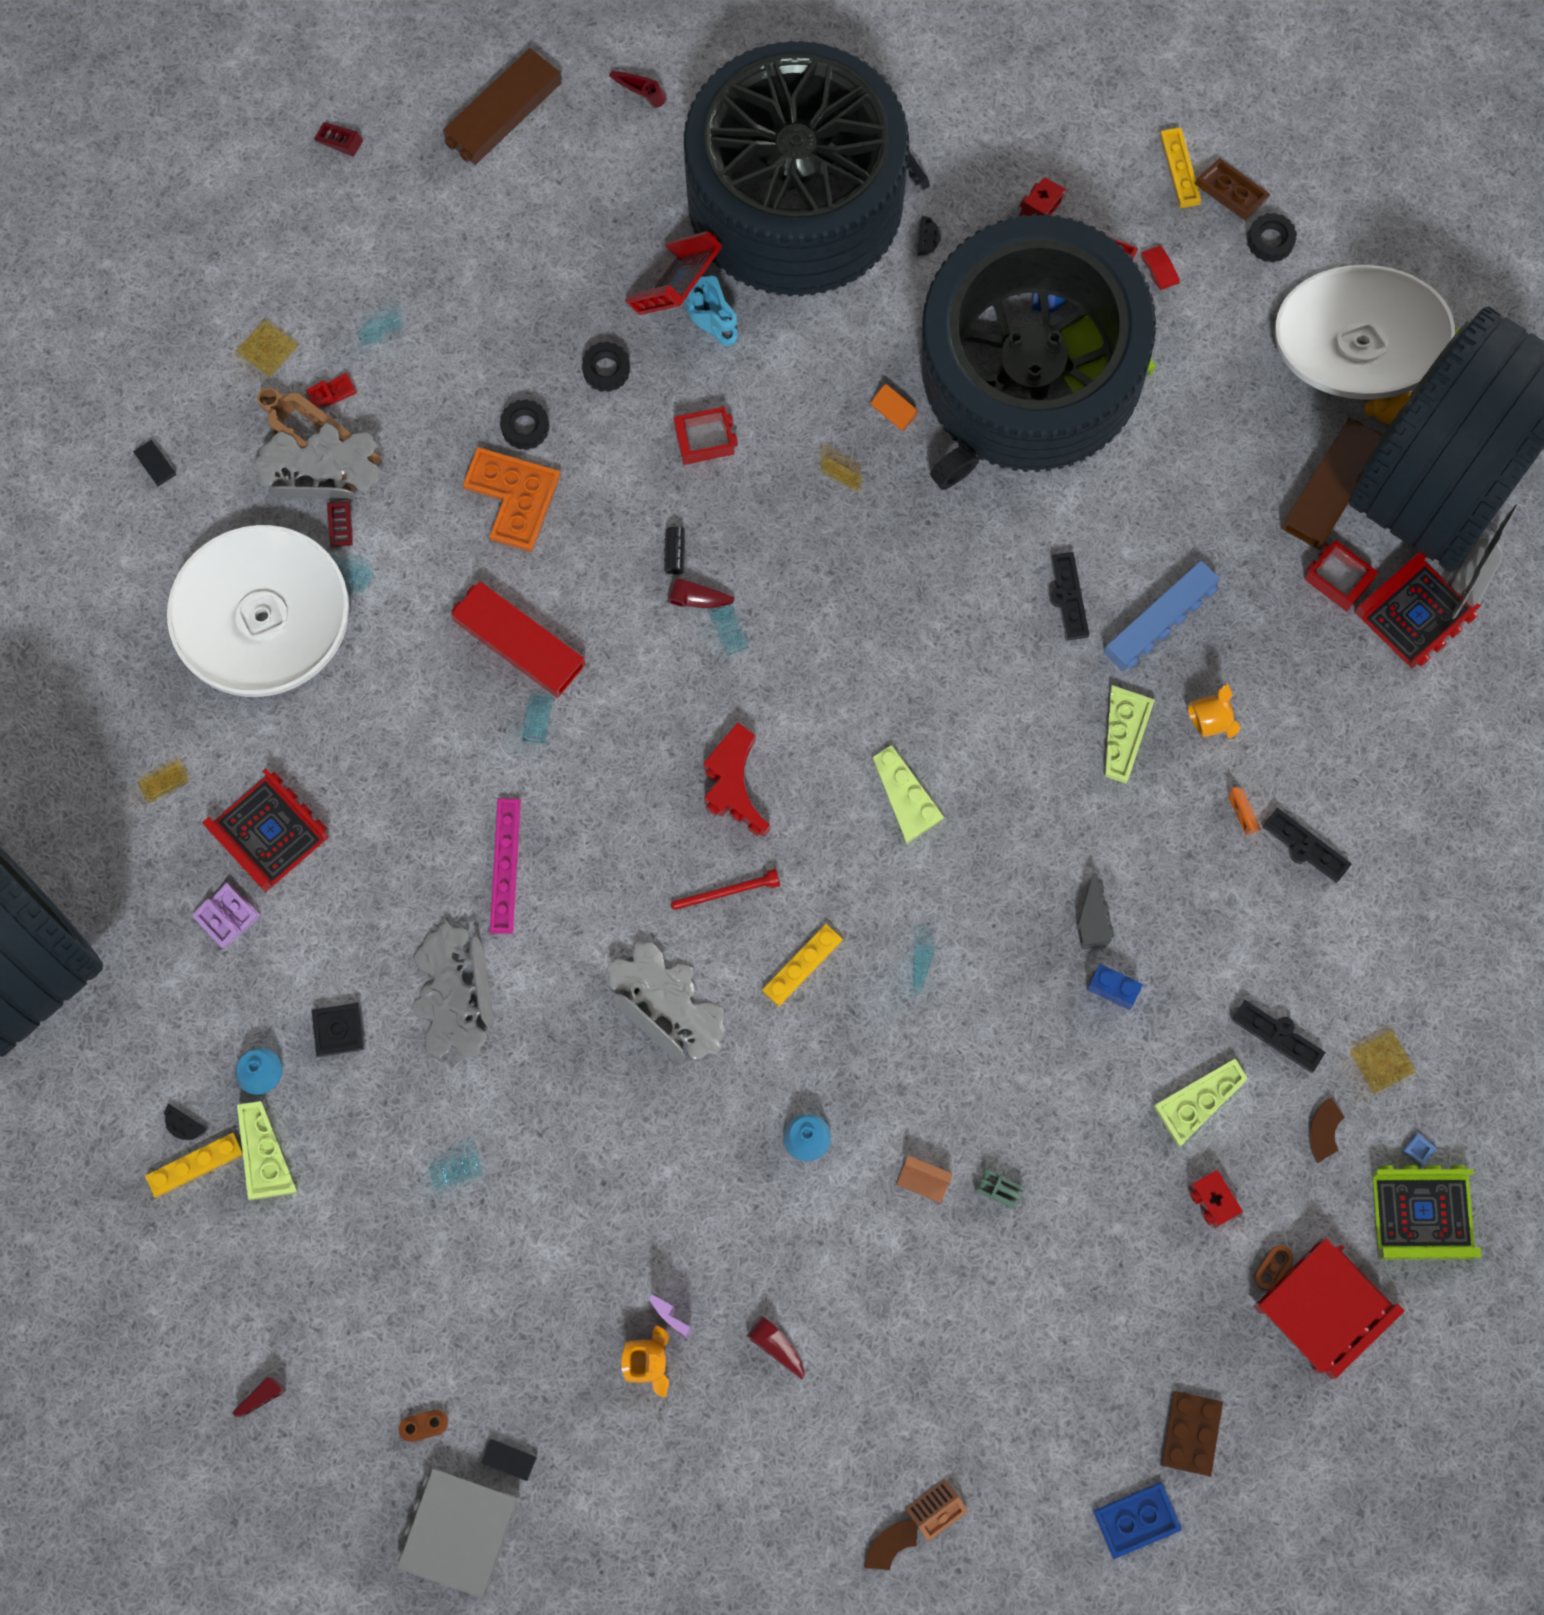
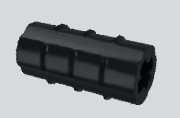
(674, 550)

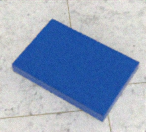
(1137, 1520)

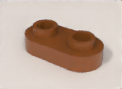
(1272, 1267)
(423, 1426)

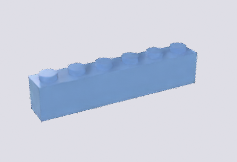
(1162, 616)

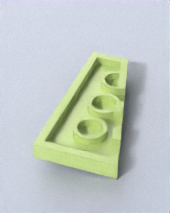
(1126, 727)
(908, 799)
(1194, 1104)
(263, 1161)

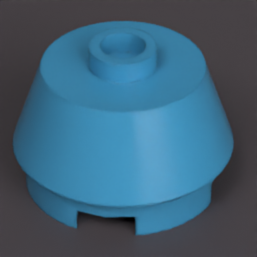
(258, 1071)
(807, 1137)

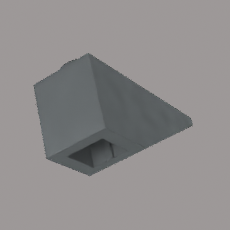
(1093, 923)

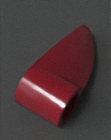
(641, 86)
(690, 594)
(775, 1344)

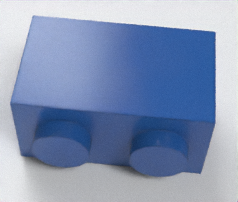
(1115, 987)

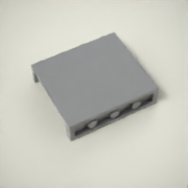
(457, 1533)

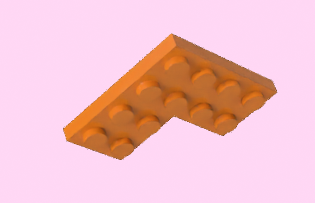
(522, 488)

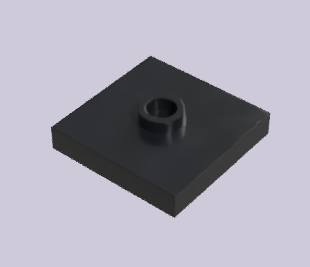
(337, 1029)

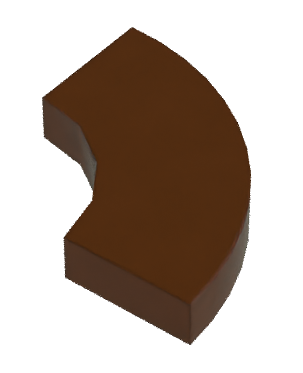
(1323, 1130)
(890, 1543)

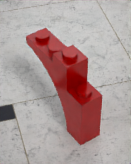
(729, 793)

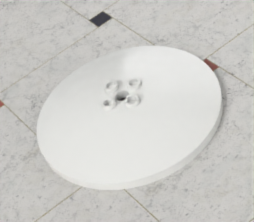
(1369, 304)
(251, 573)

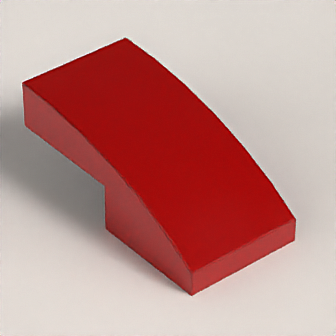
(1161, 267)
(326, 394)

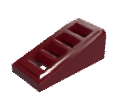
(349, 146)
(340, 506)
(264, 1393)

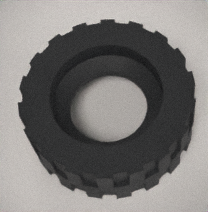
(1275, 222)
(601, 351)
(524, 408)
(954, 467)

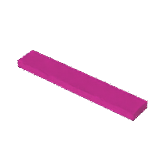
(505, 866)

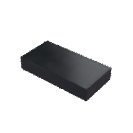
(154, 463)
(509, 1459)

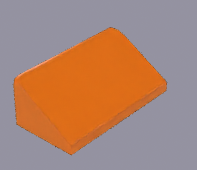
(894, 407)
(1243, 811)

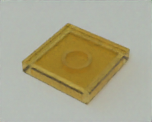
(267, 349)
(1383, 1062)

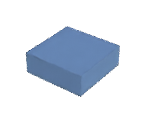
(1419, 1149)

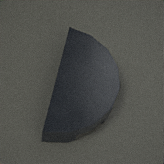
(929, 236)
(181, 1125)

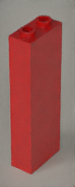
(518, 639)

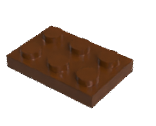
(1232, 189)
(1192, 1433)

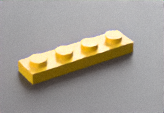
(1180, 167)
(802, 965)
(194, 1165)

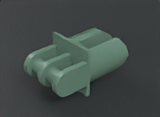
(984, 1181)

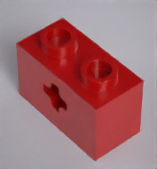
(1043, 198)
(1222, 1210)

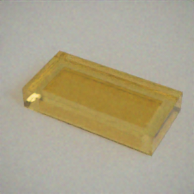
(841, 473)
(163, 781)

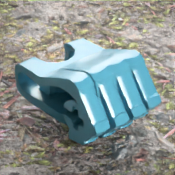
(706, 296)

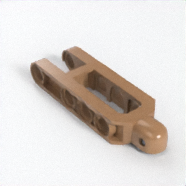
(281, 406)

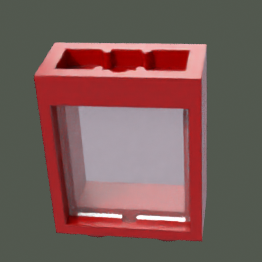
(707, 435)
(1338, 573)

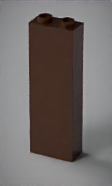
(501, 107)
(1331, 485)

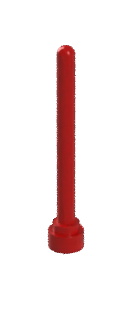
(769, 879)

